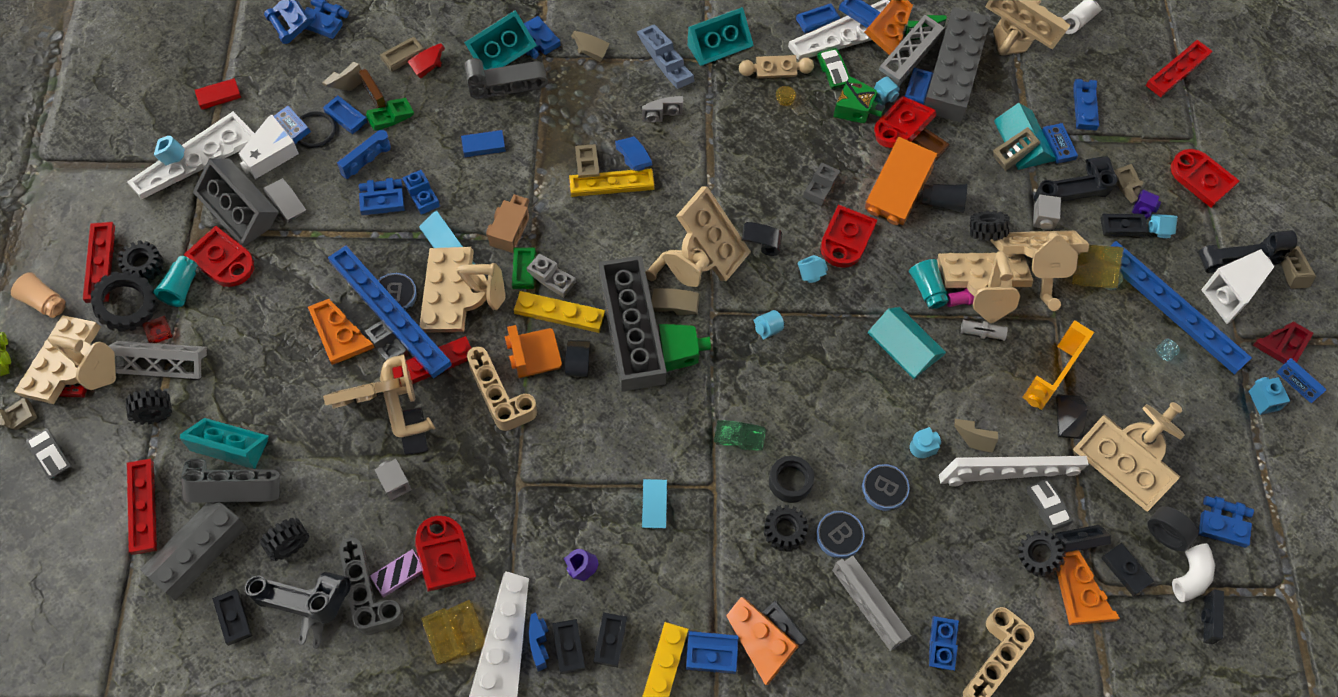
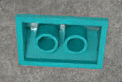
(719, 36)
(501, 42)
(1015, 121)
(905, 341)
(225, 442)

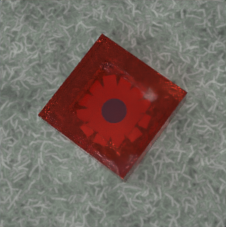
(157, 330)

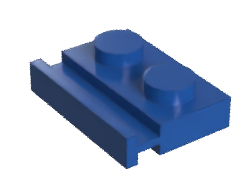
(712, 652)

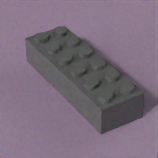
(957, 64)
(632, 323)

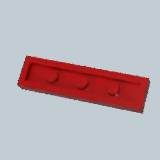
(1179, 68)
(98, 256)
(455, 351)
(141, 507)

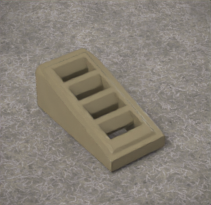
(1020, 153)
(1299, 274)

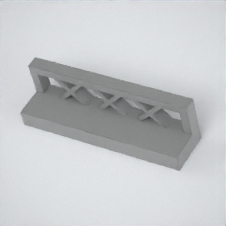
(915, 57)
(160, 352)
(871, 602)

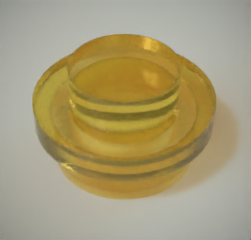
(785, 95)

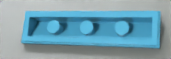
(438, 232)

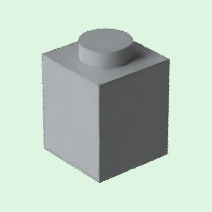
(1046, 212)
(392, 479)

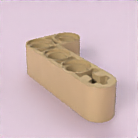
(494, 387)
(1008, 643)

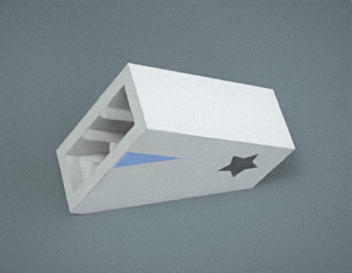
(267, 149)

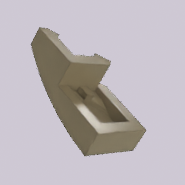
(590, 45)
(346, 80)
(976, 438)

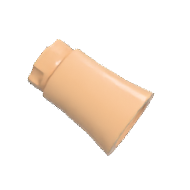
(36, 294)

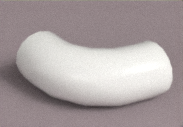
(1081, 15)
(1199, 574)

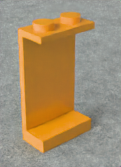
(1073, 344)

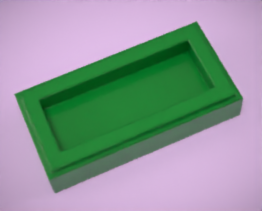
(521, 260)

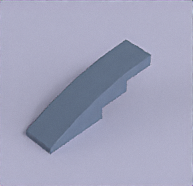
(665, 56)

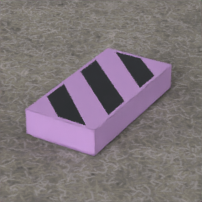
(397, 573)

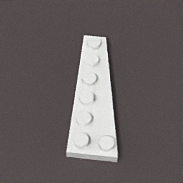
(836, 35)
(217, 141)
(995, 468)
(501, 654)

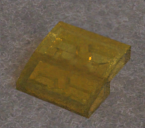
(1099, 267)
(454, 632)

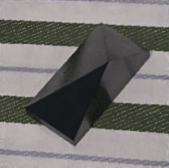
(1071, 416)

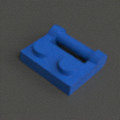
(293, 15)

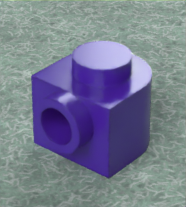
(1146, 204)
(581, 564)

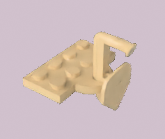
(1024, 22)
(708, 244)
(1052, 253)
(988, 278)
(451, 285)
(68, 360)
(392, 389)
(1129, 459)

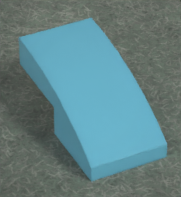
(654, 503)

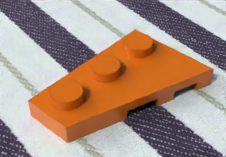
(890, 24)
(337, 333)
(1081, 594)
(761, 638)

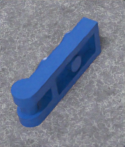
(1086, 105)
(364, 153)

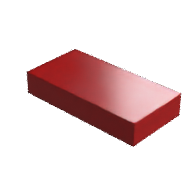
(217, 93)

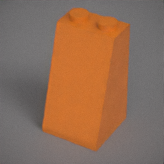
(900, 181)

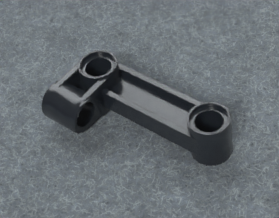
(1099, 182)
(1275, 247)
(318, 604)

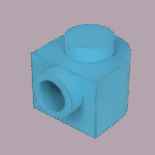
(886, 90)
(168, 150)
(1163, 225)
(812, 268)
(769, 324)
(925, 443)

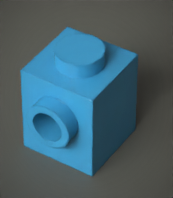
(1269, 395)

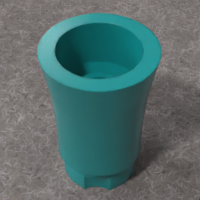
(929, 281)
(177, 282)

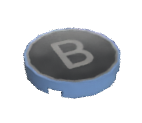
(400, 288)
(885, 487)
(840, 534)

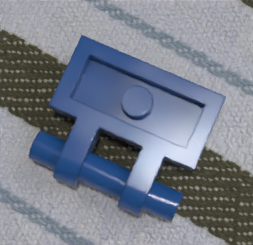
(322, 23)
(543, 37)
(381, 201)
(1225, 528)

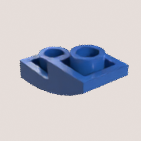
(634, 153)
(421, 192)
(537, 632)
(943, 643)

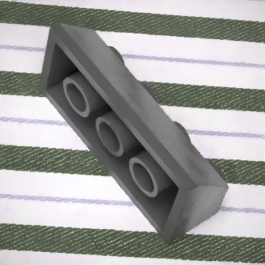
(234, 200)
(193, 548)

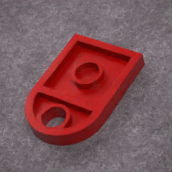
(903, 120)
(1202, 176)
(847, 234)
(220, 256)
(444, 555)

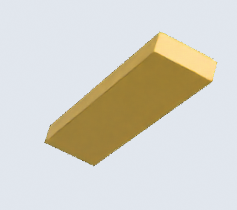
(612, 182)

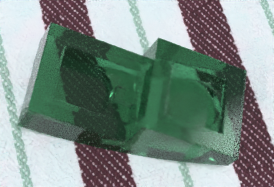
(741, 434)

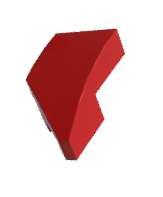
(427, 60)

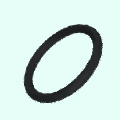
(329, 138)

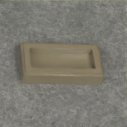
(401, 54)

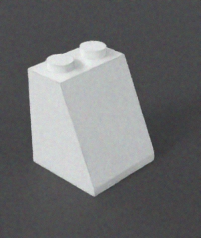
(1236, 284)

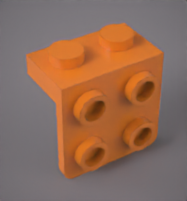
(533, 351)

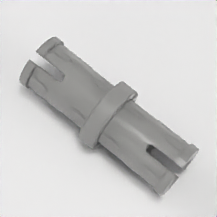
(998, 331)

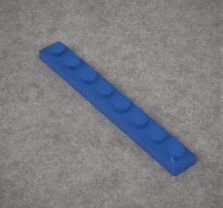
(390, 312)
(1182, 313)

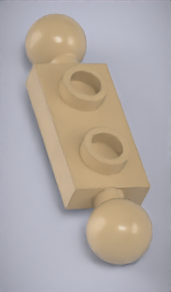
(776, 66)

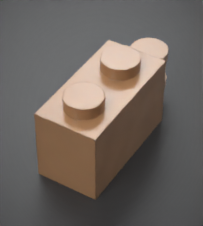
(508, 224)

